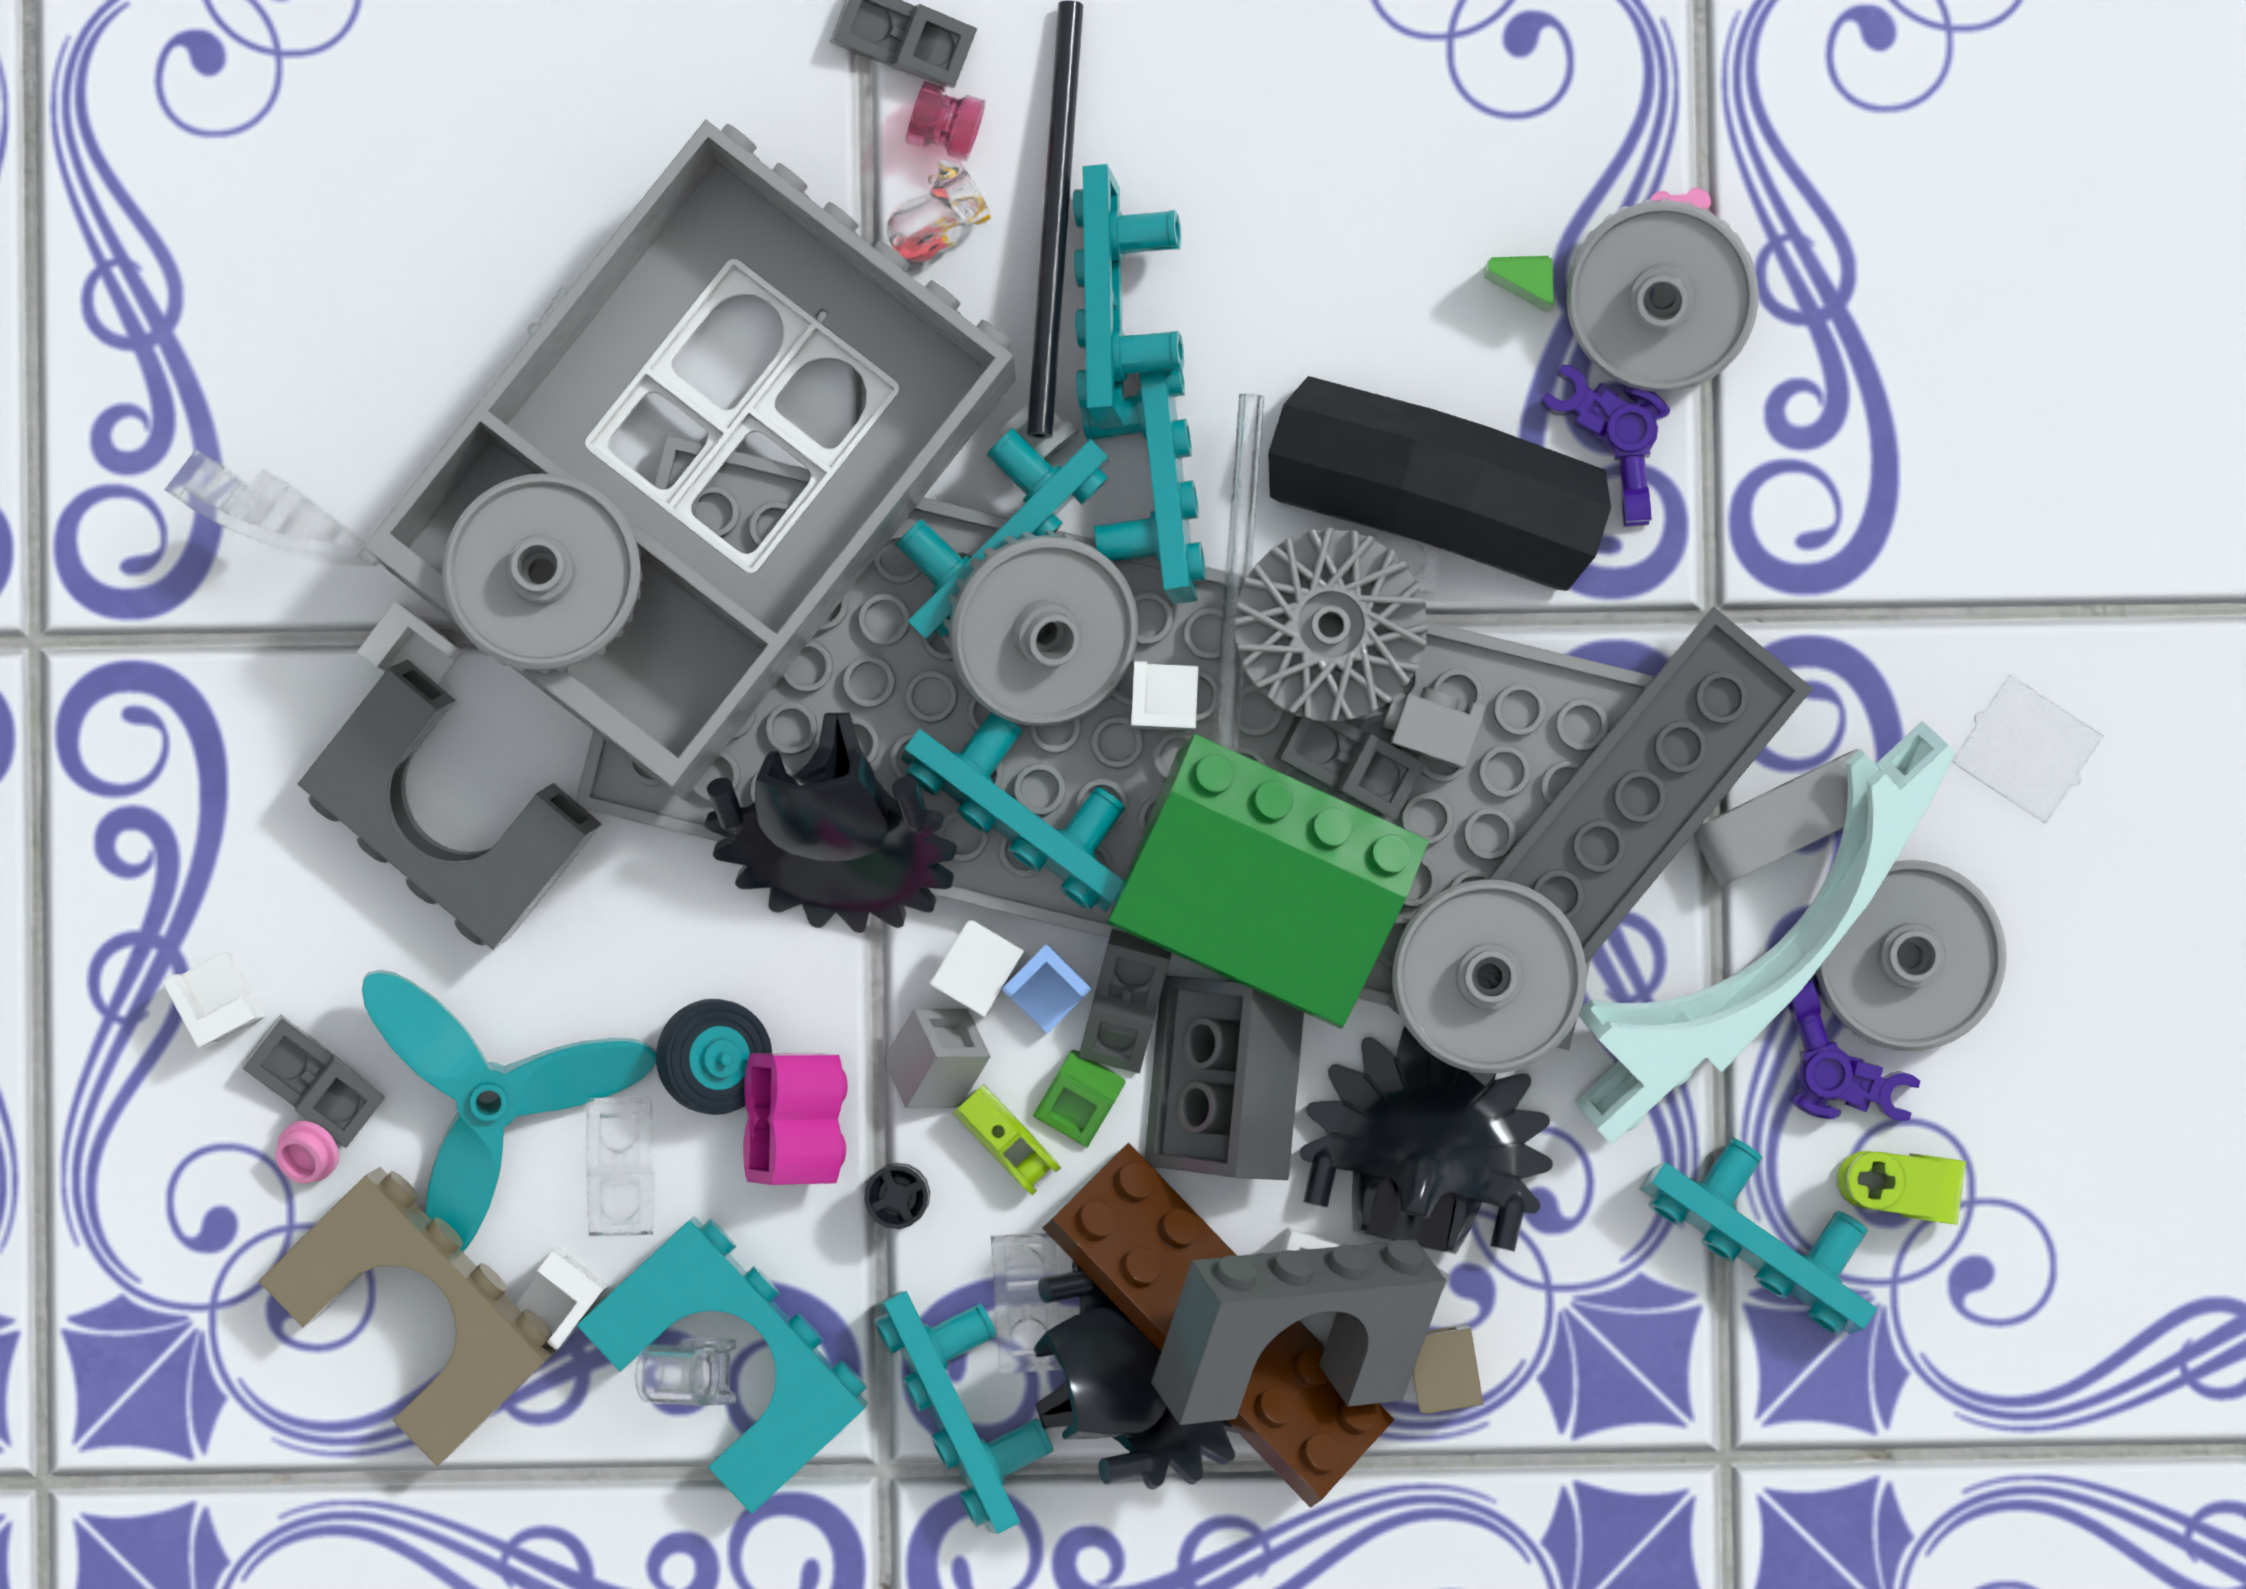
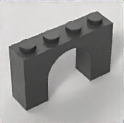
(363, 786)
(1243, 1302)

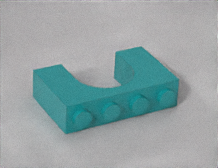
(810, 1394)

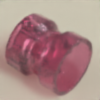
(931, 117)

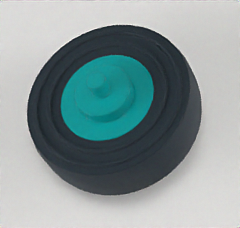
(706, 1054)

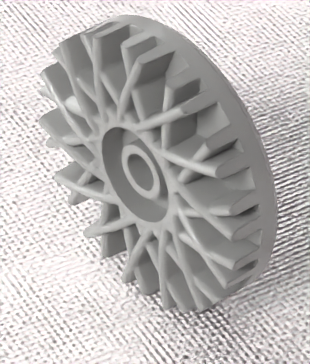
(1674, 343)
(534, 523)
(1008, 604)
(1321, 674)
(1538, 966)
(1956, 970)

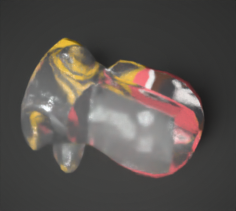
(934, 220)

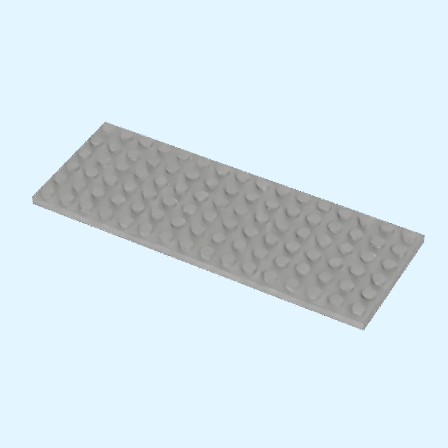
(868, 661)

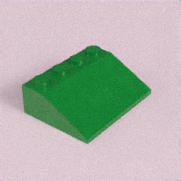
(1267, 880)

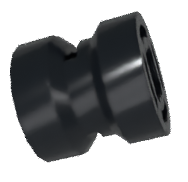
(893, 1203)

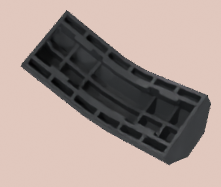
(1439, 481)

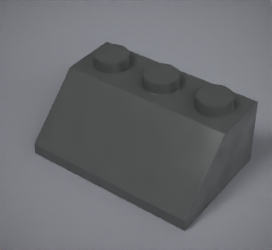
(1223, 1080)

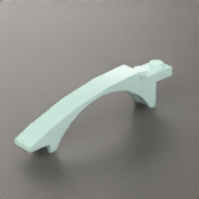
(1669, 1038)

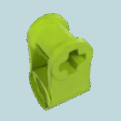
(1912, 1184)

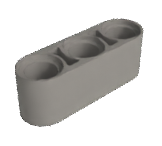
(1776, 822)

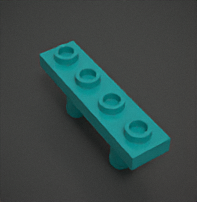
(1098, 269)
(1046, 495)
(1175, 500)
(986, 806)
(1731, 1235)
(956, 1442)

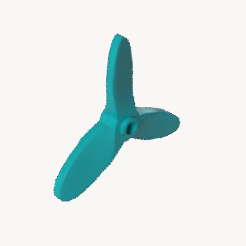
(452, 1062)

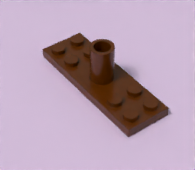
(1137, 1247)

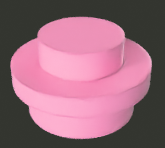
(306, 1152)

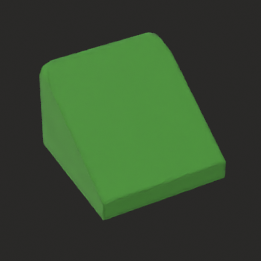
(1525, 277)
(1079, 1098)

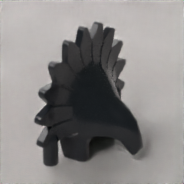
(833, 836)
(1426, 1147)
(1112, 1393)

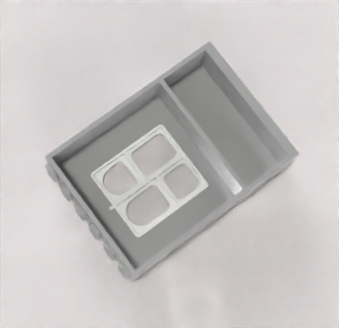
(711, 619)

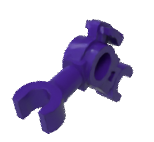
(1625, 429)
(1832, 1074)

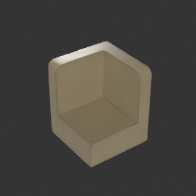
(1447, 1371)

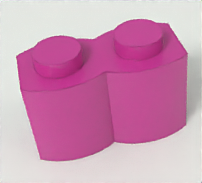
(793, 1118)

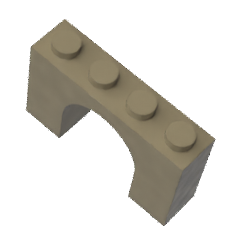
(494, 1340)

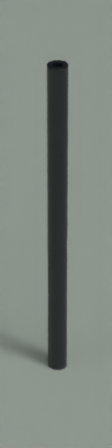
(1055, 220)

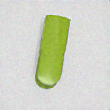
(998, 1130)

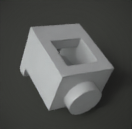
(1433, 726)

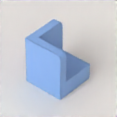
(1047, 988)

